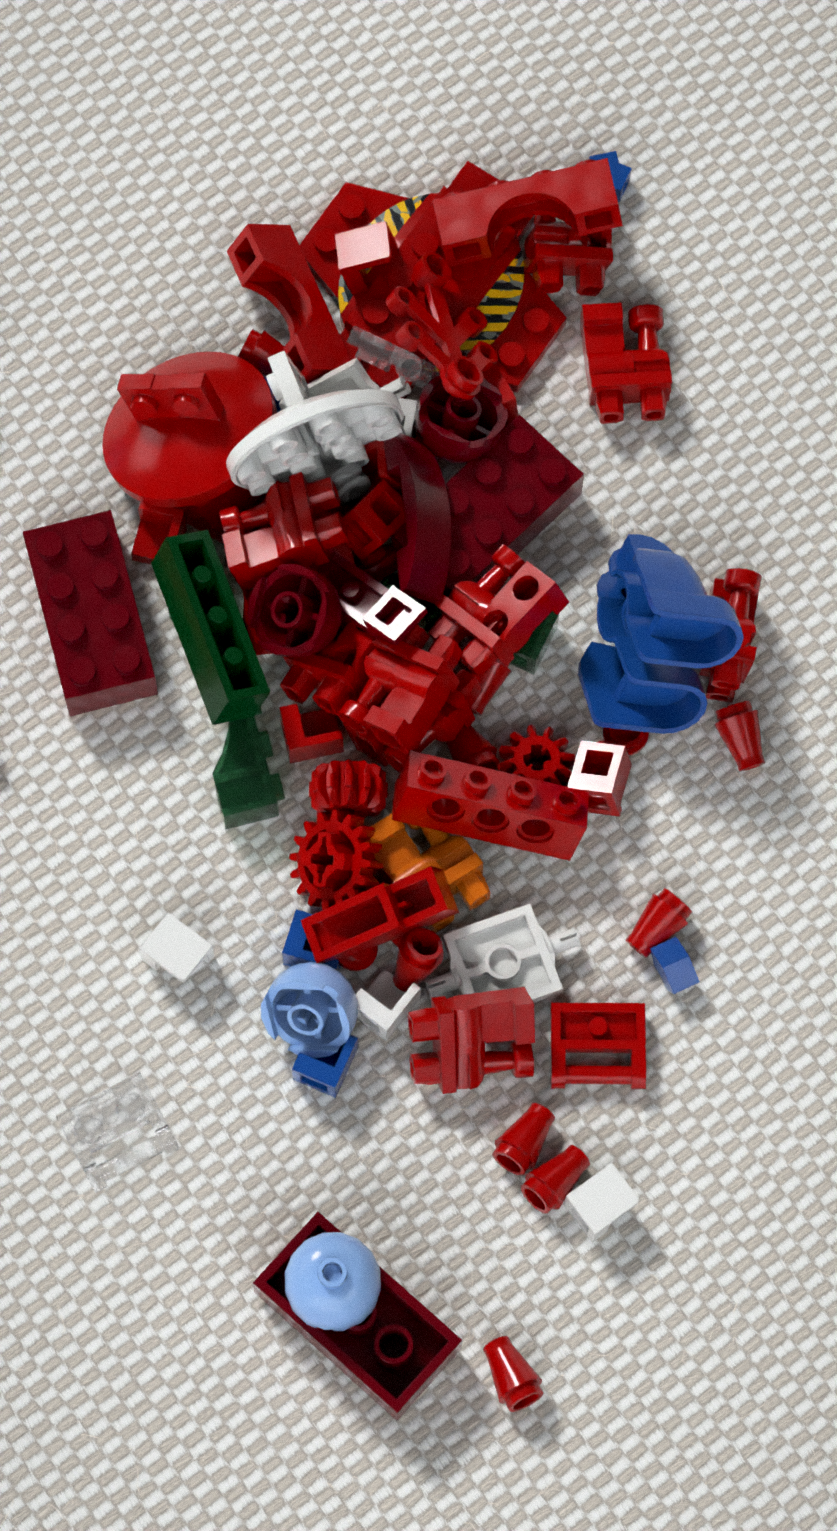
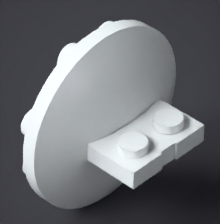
(311, 432)

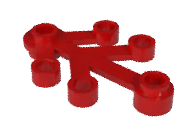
(459, 374)

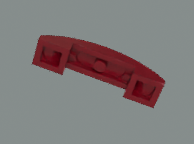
(426, 558)
(368, 603)

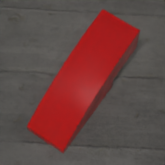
(380, 915)

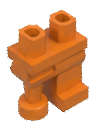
(447, 852)

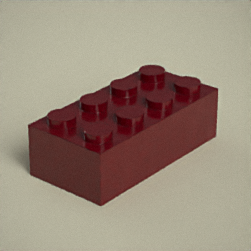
(504, 500)
(90, 613)
(387, 1354)

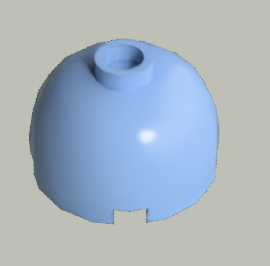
(310, 1009)
(332, 1281)

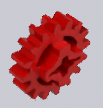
(335, 858)

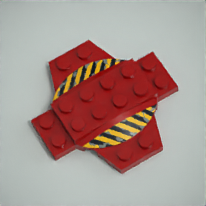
(518, 317)

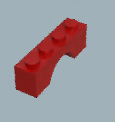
(476, 218)
(274, 266)

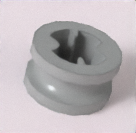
(350, 483)

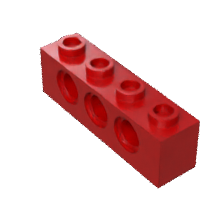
(490, 805)

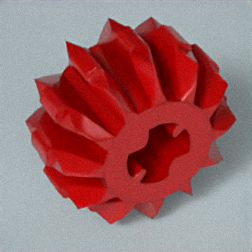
(550, 753)
(349, 788)

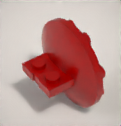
(180, 424)

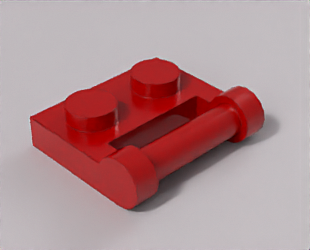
(598, 1030)

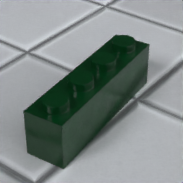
(210, 627)

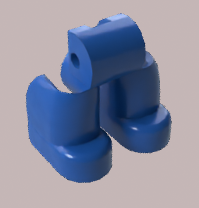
(660, 630)

